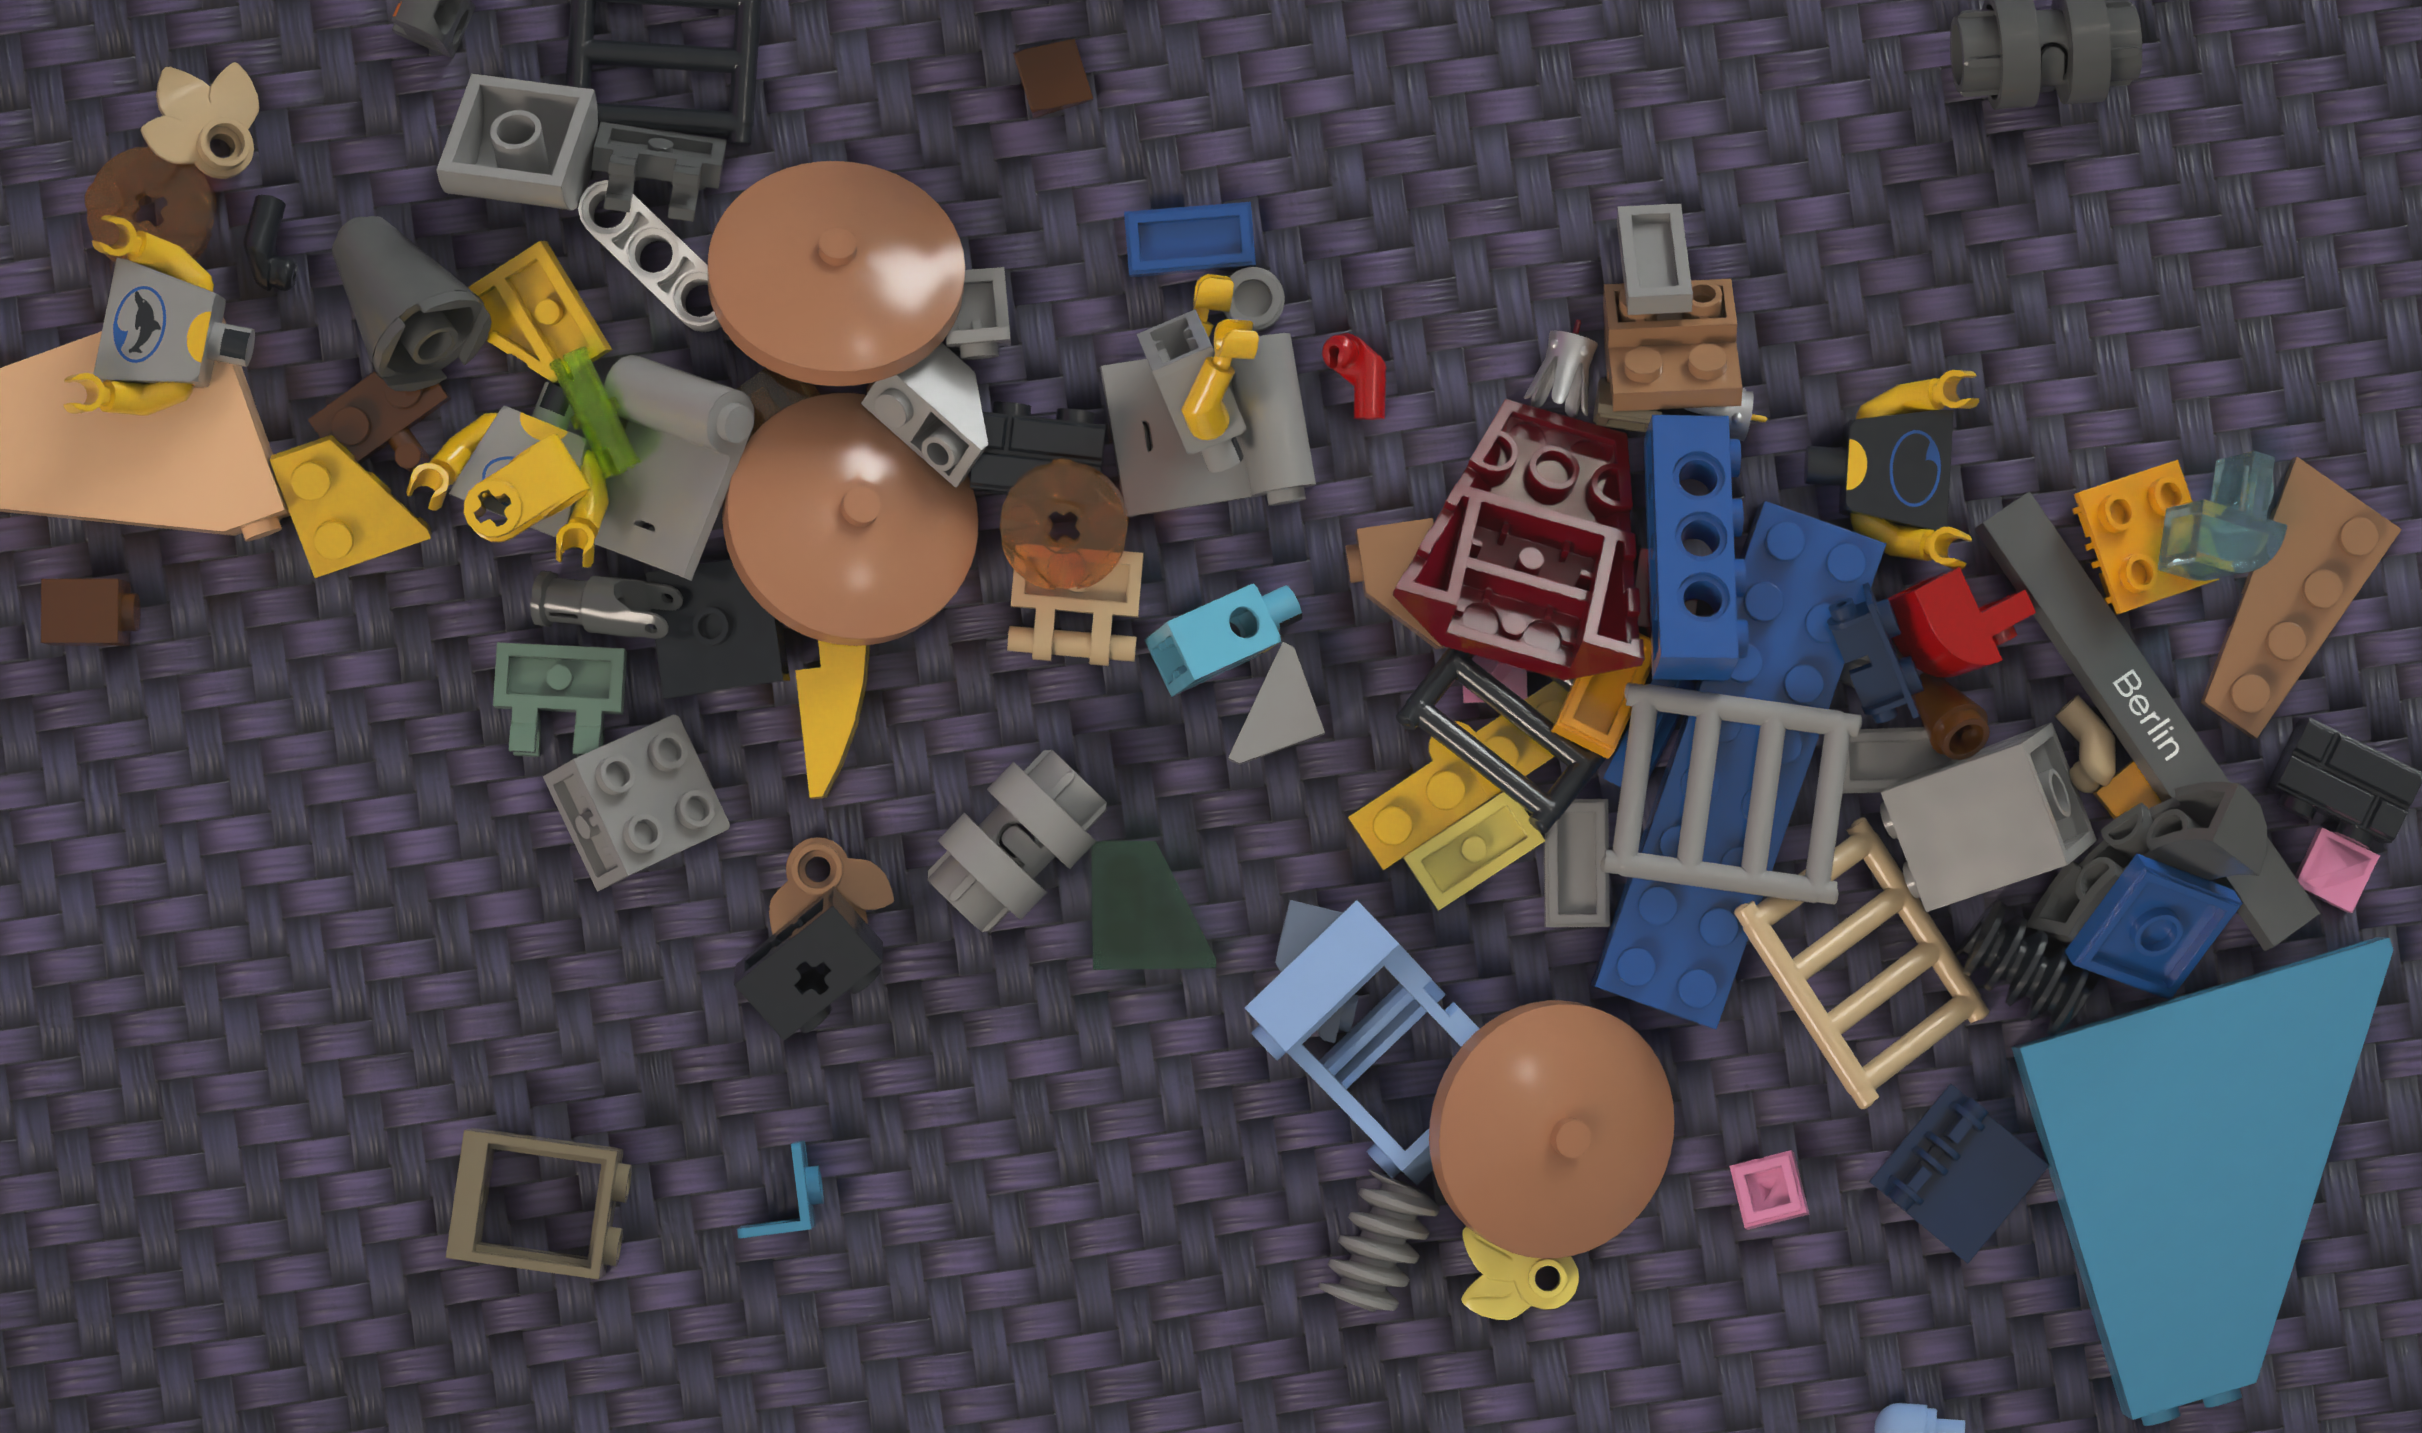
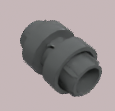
(2001, 57)

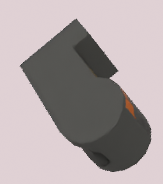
(433, 23)

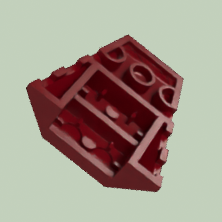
(1534, 550)

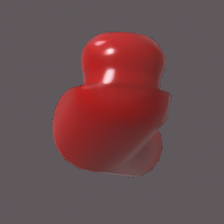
(1362, 369)

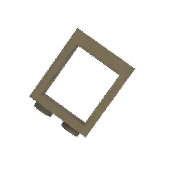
(472, 1197)

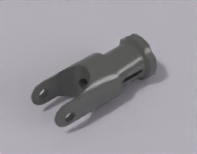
(603, 604)

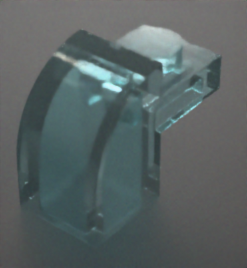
(2230, 531)

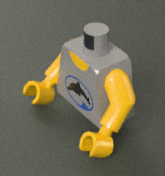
(157, 329)
(1197, 377)
(497, 439)

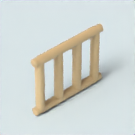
(1931, 951)

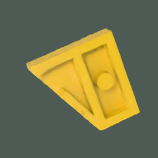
(538, 311)

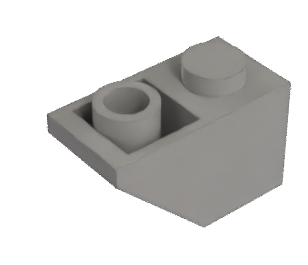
(934, 412)

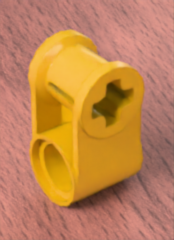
(536, 482)

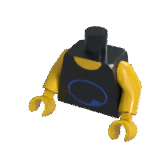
(1898, 468)

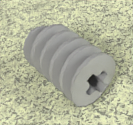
(1381, 1244)

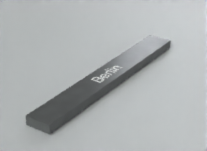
(2130, 695)

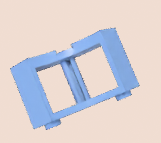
(1321, 984)

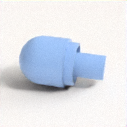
(1915, 1419)

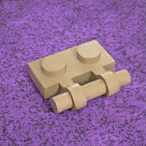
(1112, 596)

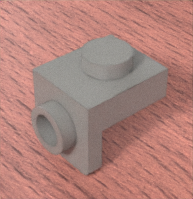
(983, 316)

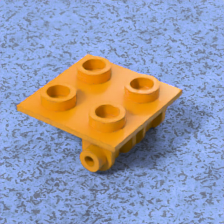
(2127, 532)

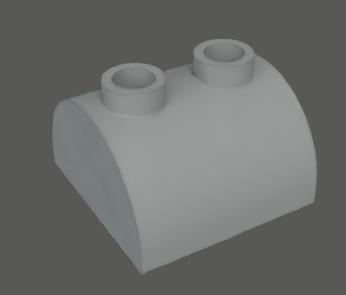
(521, 142)

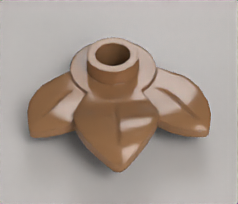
(855, 879)

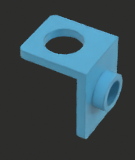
(809, 1193)

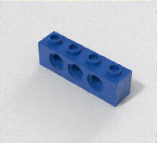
(1680, 641)

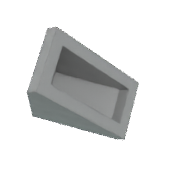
(1281, 712)

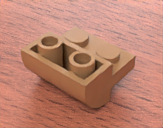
(1673, 356)

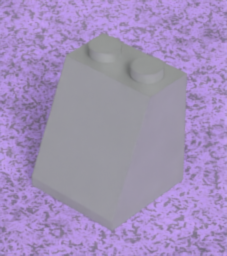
(1987, 819)

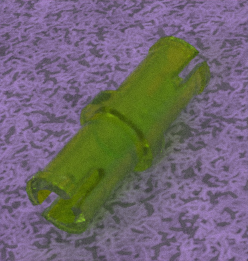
(595, 413)

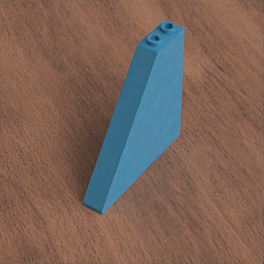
(2194, 1160)

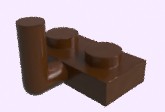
(376, 416)

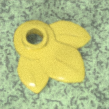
(1509, 1281)

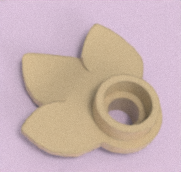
(199, 113)

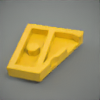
(341, 507)

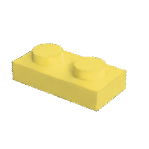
(1473, 850)

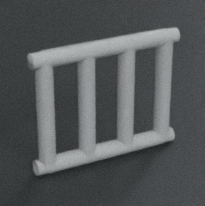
(1689, 865)

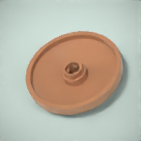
(836, 273)
(845, 525)
(1551, 1129)

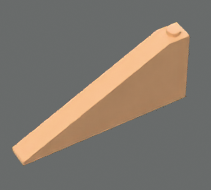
(175, 469)

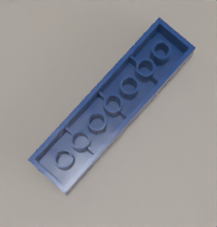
(1683, 942)

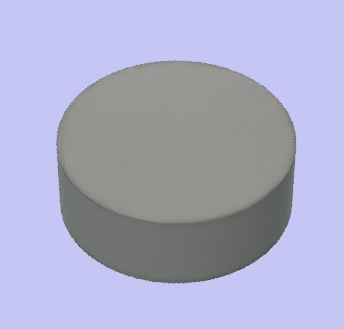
(1256, 298)

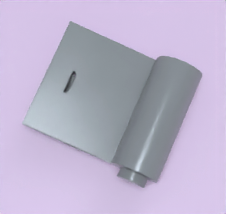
(689, 448)
(1167, 478)

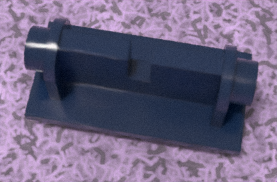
(1868, 631)

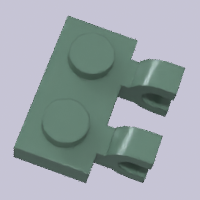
(558, 680)

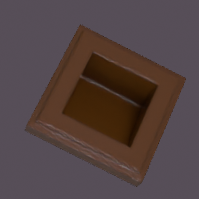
(1053, 77)

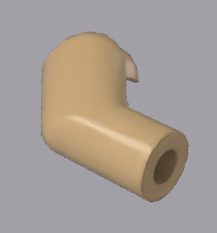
(2096, 746)

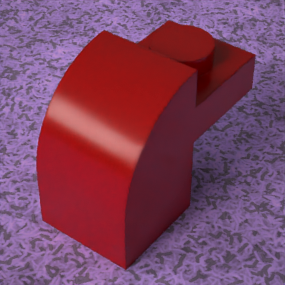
(1948, 629)

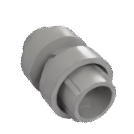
(983, 876)

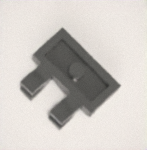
(639, 153)

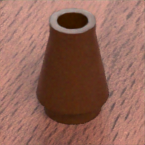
(1951, 719)

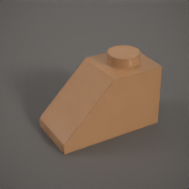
(1380, 561)

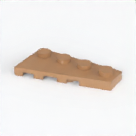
(2295, 597)

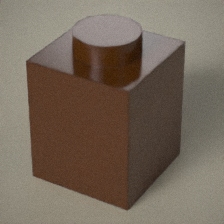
(88, 612)

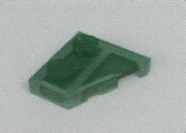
(1141, 912)

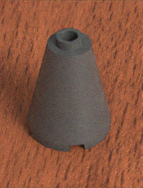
(406, 305)

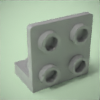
(636, 801)

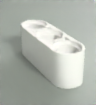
(628, 241)

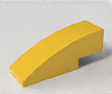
(831, 711)

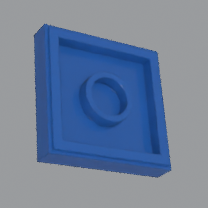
(2153, 926)

